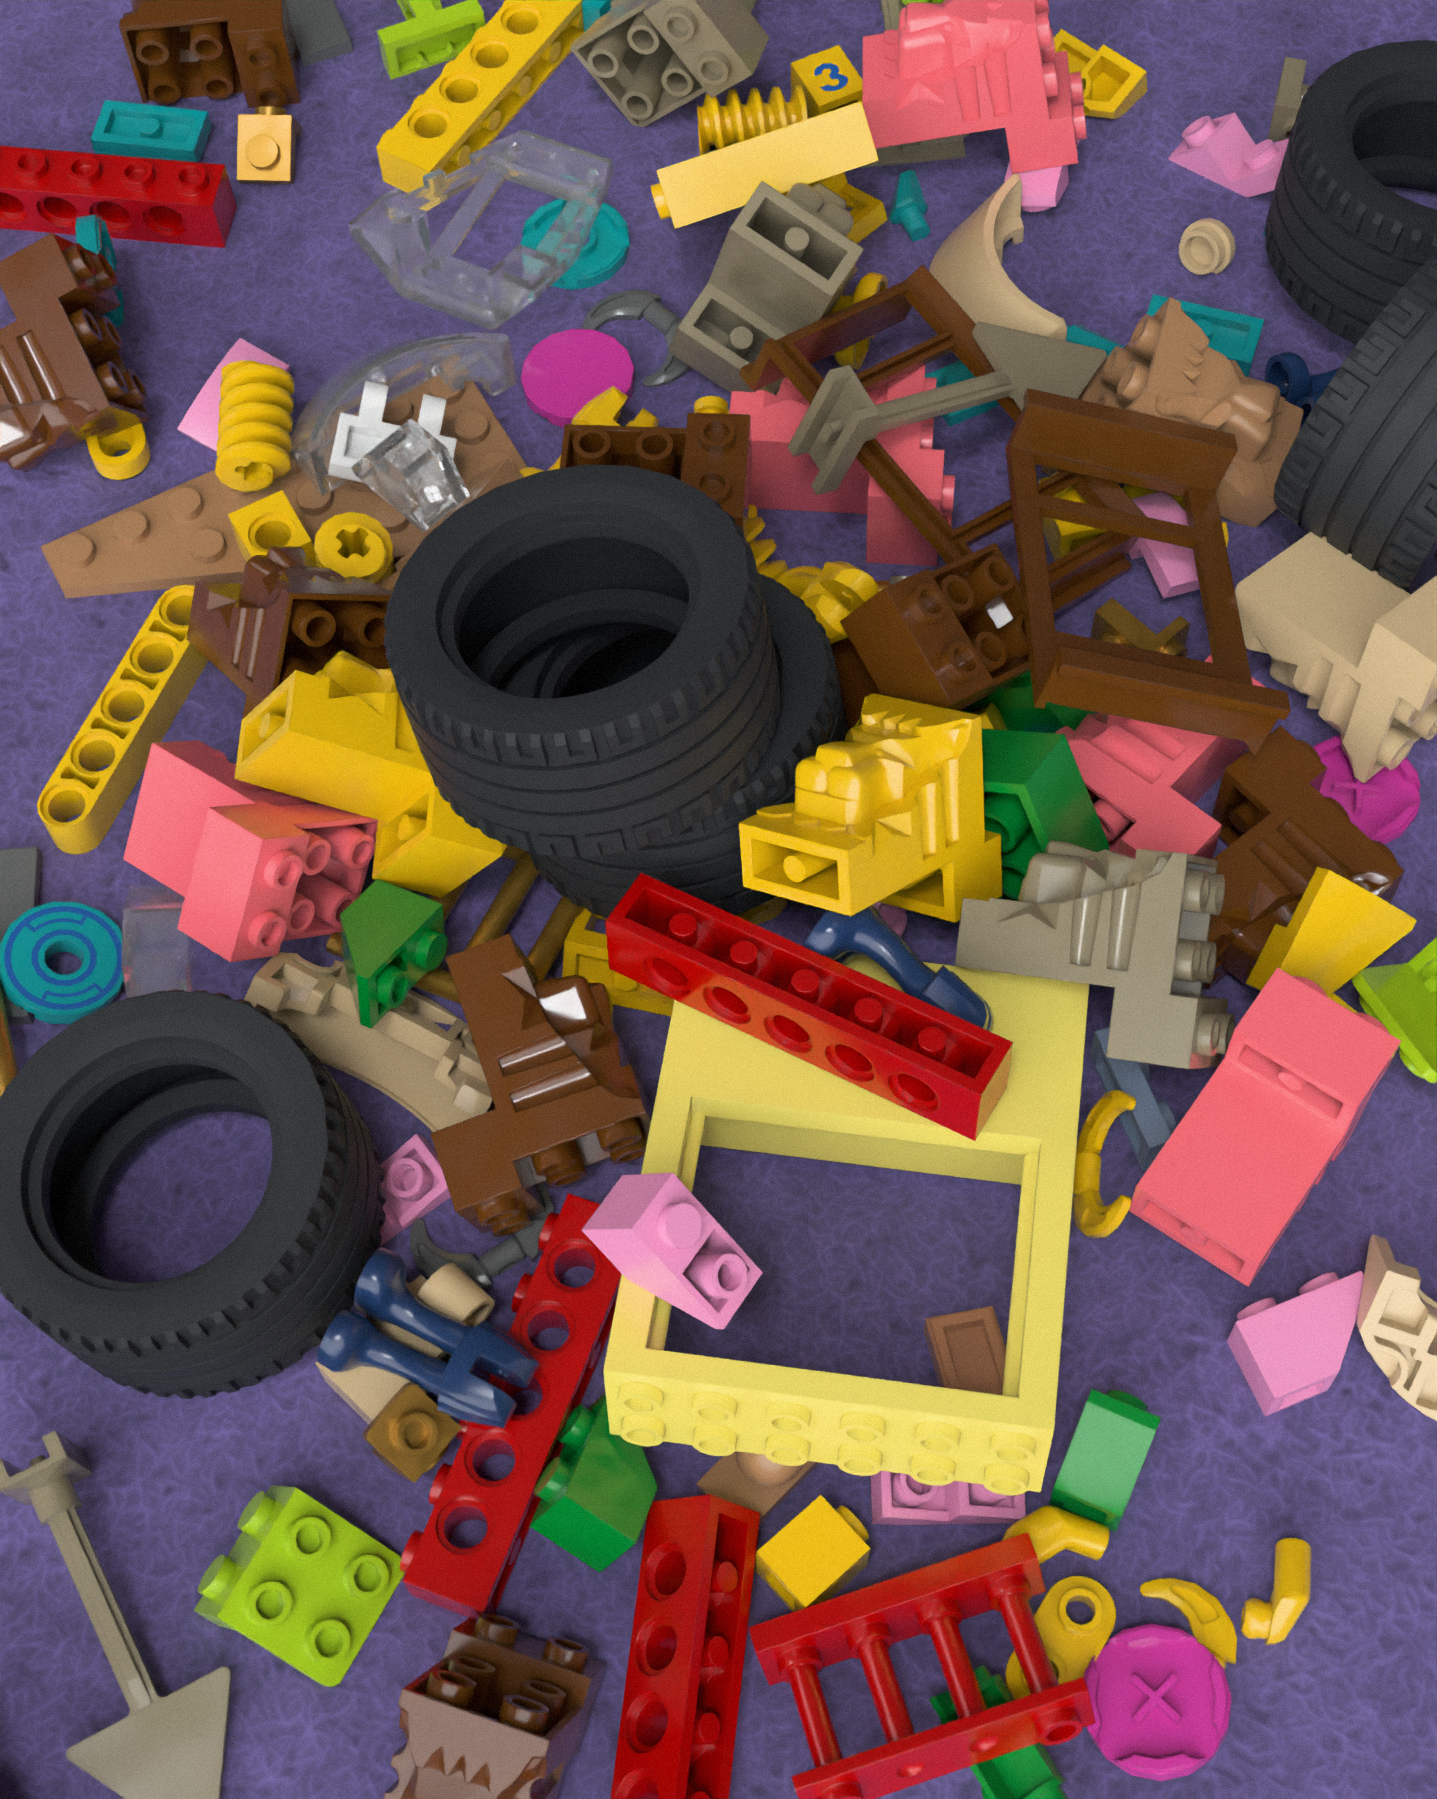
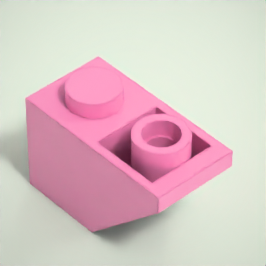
(672, 1247)
(1299, 1344)

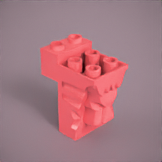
(975, 71)
(786, 480)
(1149, 780)
(243, 855)
(1265, 1125)

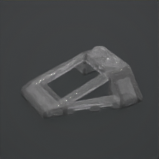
(399, 243)

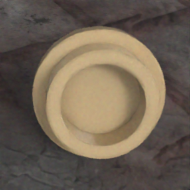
(1207, 247)

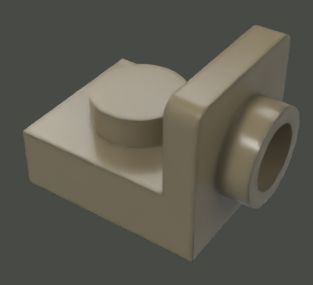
(1288, 98)

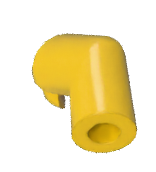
(1057, 1529)
(1289, 1596)

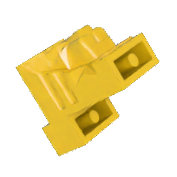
(352, 748)
(882, 818)

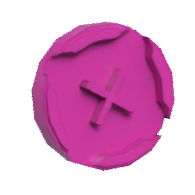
(572, 370)
(1378, 807)
(1158, 1702)

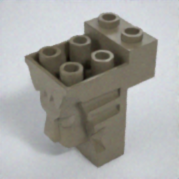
(669, 52)
(773, 276)
(1117, 926)

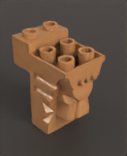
(1179, 378)

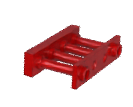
(900, 1608)

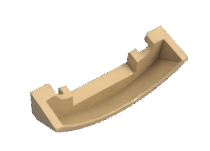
(972, 269)
(402, 1055)
(1400, 1326)

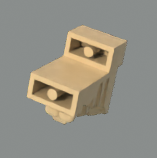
(1350, 646)

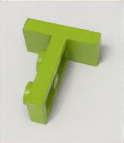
(428, 34)

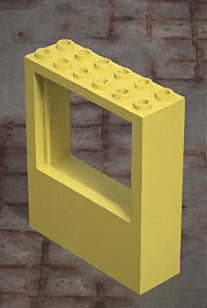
(753, 1097)

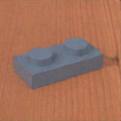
(1151, 1120)

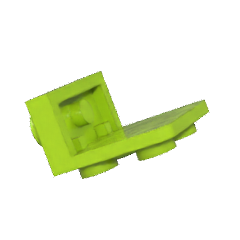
(1406, 1004)
(300, 1583)

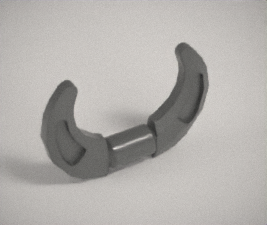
(634, 306)
(490, 1263)

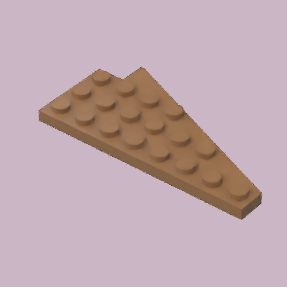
(187, 529)

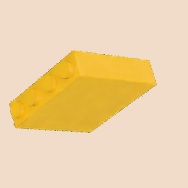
(779, 158)

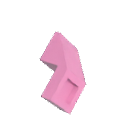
(1228, 156)

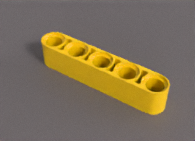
(112, 741)

